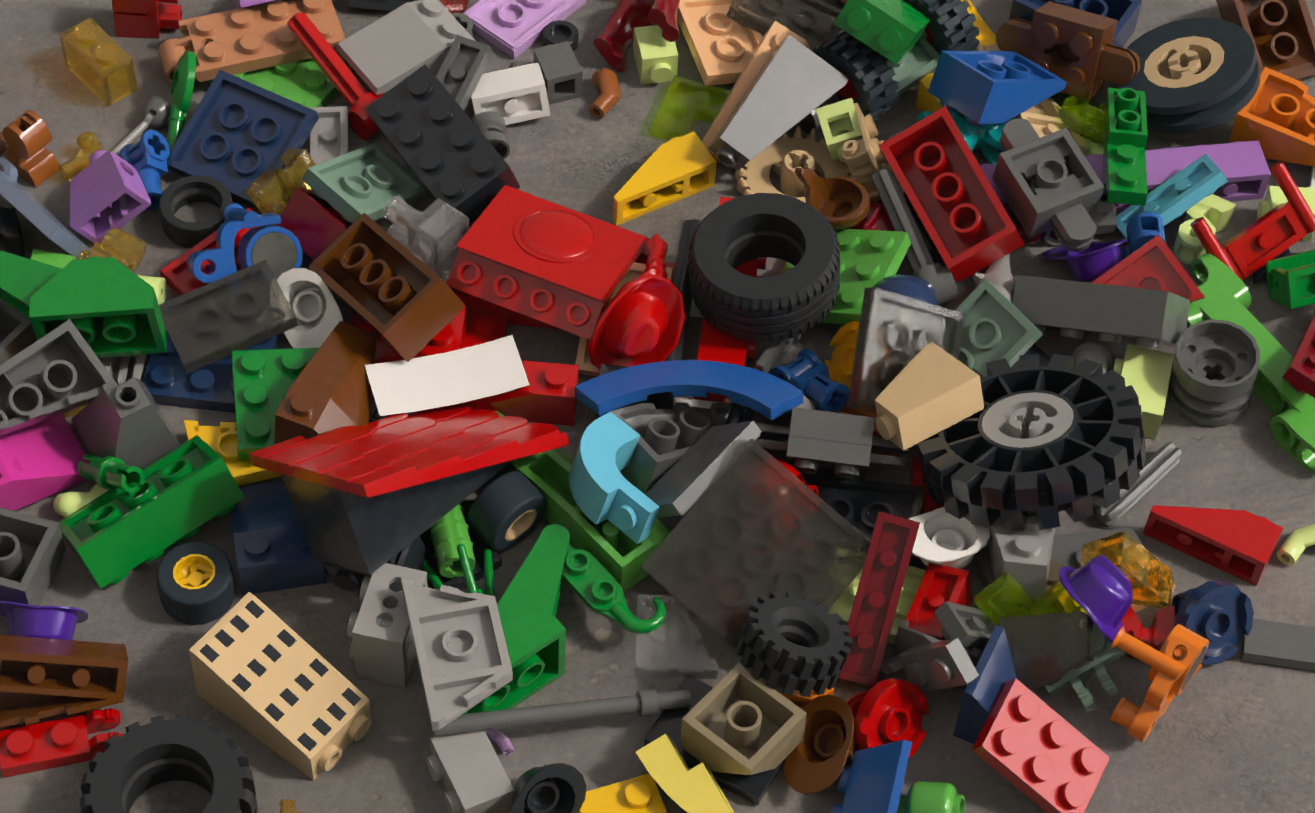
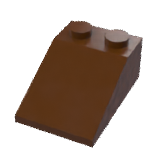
(1280, 33)

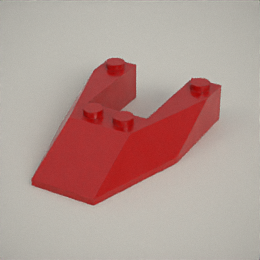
(552, 385)

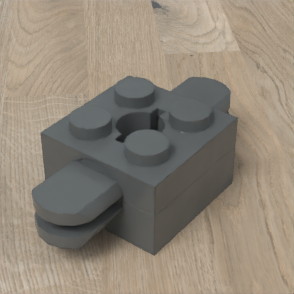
(1065, 180)
(831, 444)

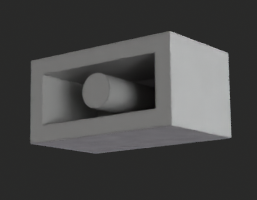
(470, 773)

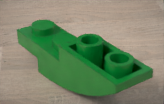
(1125, 147)

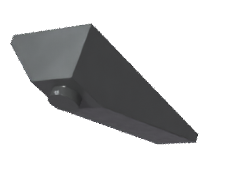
(668, 436)

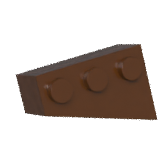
(58, 677)

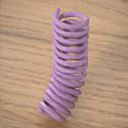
(497, 739)

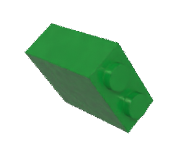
(883, 25)

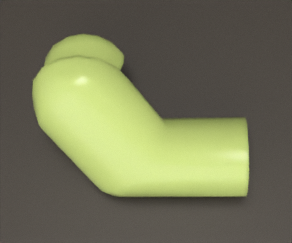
(69, 502)
(1296, 544)

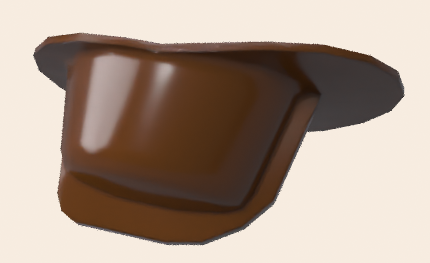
(825, 746)

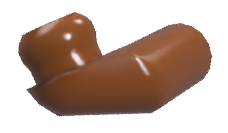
(609, 92)

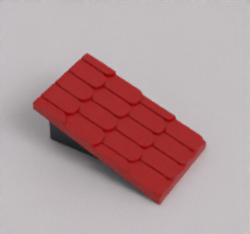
(387, 482)

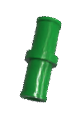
(111, 473)

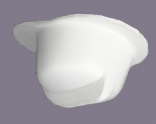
(312, 305)
(947, 539)

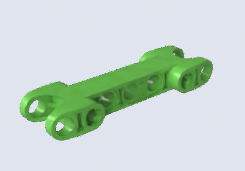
(1228, 300)

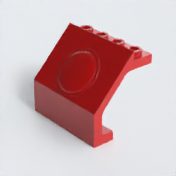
(545, 260)

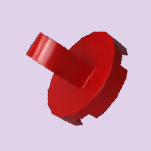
(889, 714)

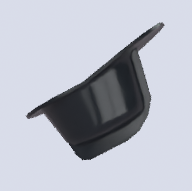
(549, 790)

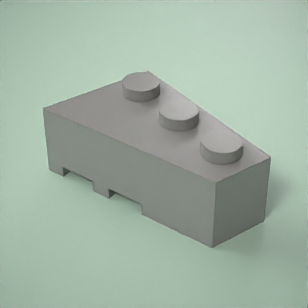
(1022, 554)

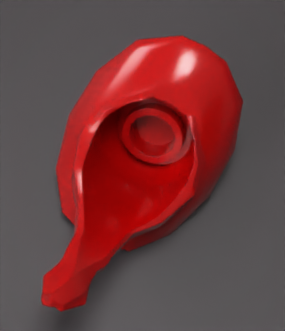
(642, 318)

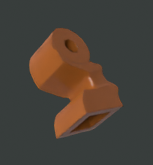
(26, 149)

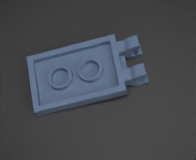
(36, 212)

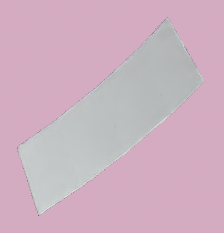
(447, 377)

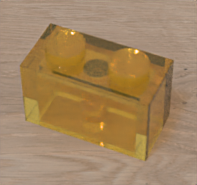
(99, 61)

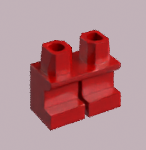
(145, 17)

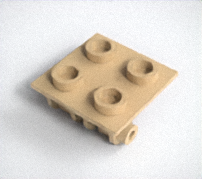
(865, 155)

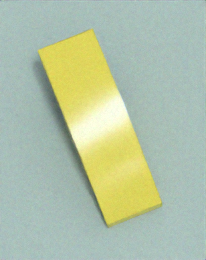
(690, 788)

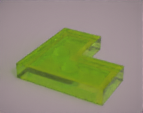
(685, 104)
(1008, 598)

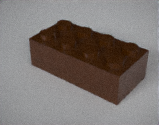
(387, 287)

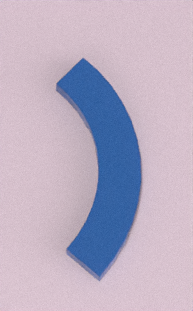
(690, 378)

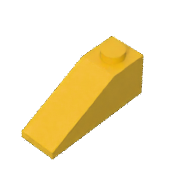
(670, 174)

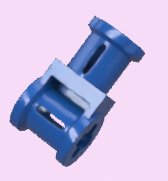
(150, 161)
(813, 379)

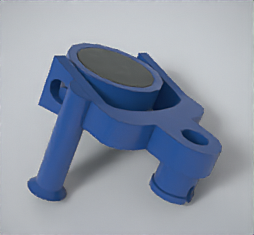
(259, 243)

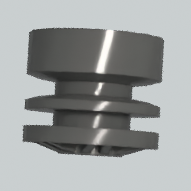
(1214, 372)

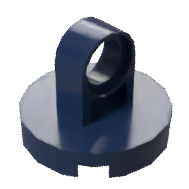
(1216, 613)

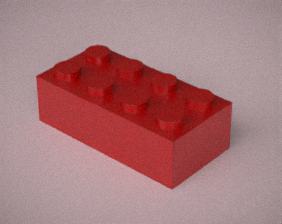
(951, 194)

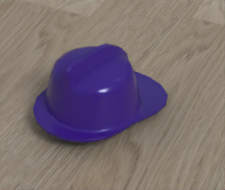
(1091, 262)
(1101, 592)
(42, 621)

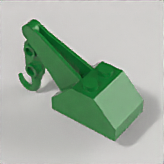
(98, 294)
(529, 610)

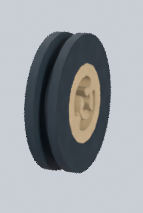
(1194, 73)

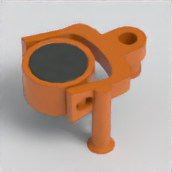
(1169, 672)

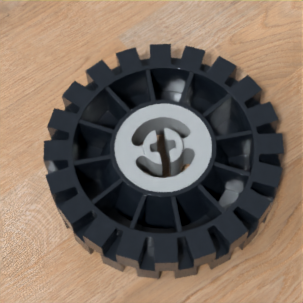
(1039, 445)

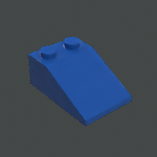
(991, 84)

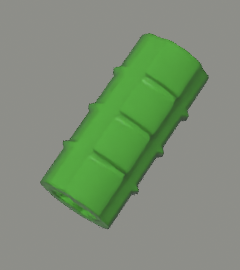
(446, 536)

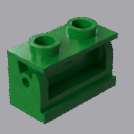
(1292, 279)

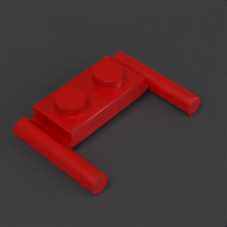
(1267, 235)

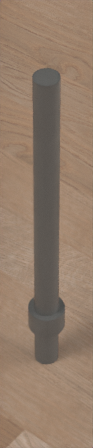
(644, 703)

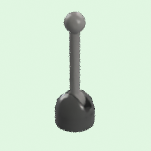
(154, 115)

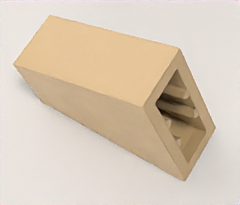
(927, 398)

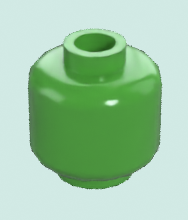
(932, 798)

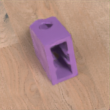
(105, 196)

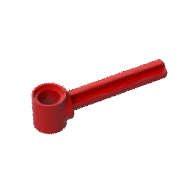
(337, 73)

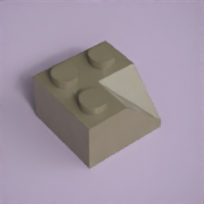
(742, 726)

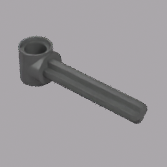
(918, 253)

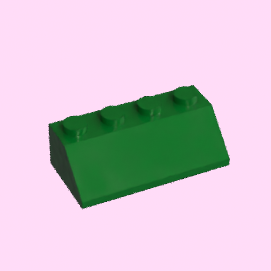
(135, 528)

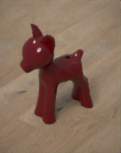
(630, 14)

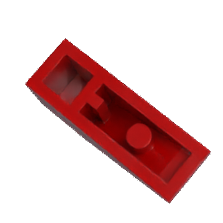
(1220, 537)

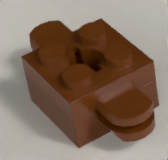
(1072, 36)

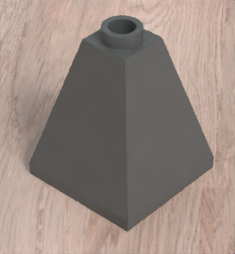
(126, 425)

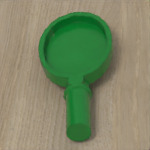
(181, 95)

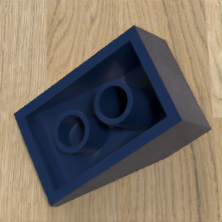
(271, 542)

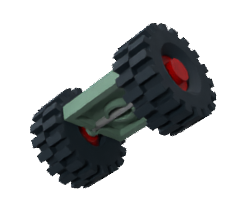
(878, 81)

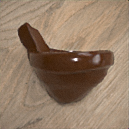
(837, 198)

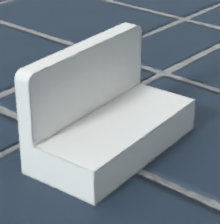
(514, 93)

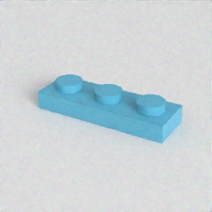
(1178, 193)

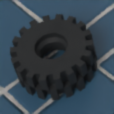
(793, 643)

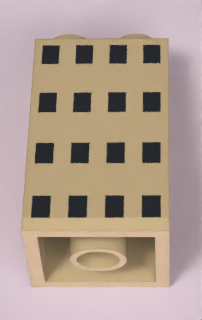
(278, 688)

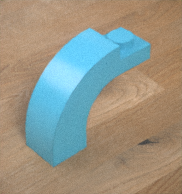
(599, 485)

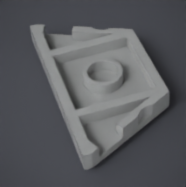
(456, 648)

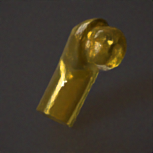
(88, 144)

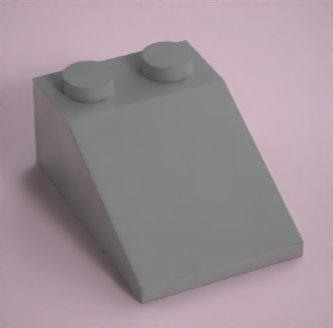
(402, 43)

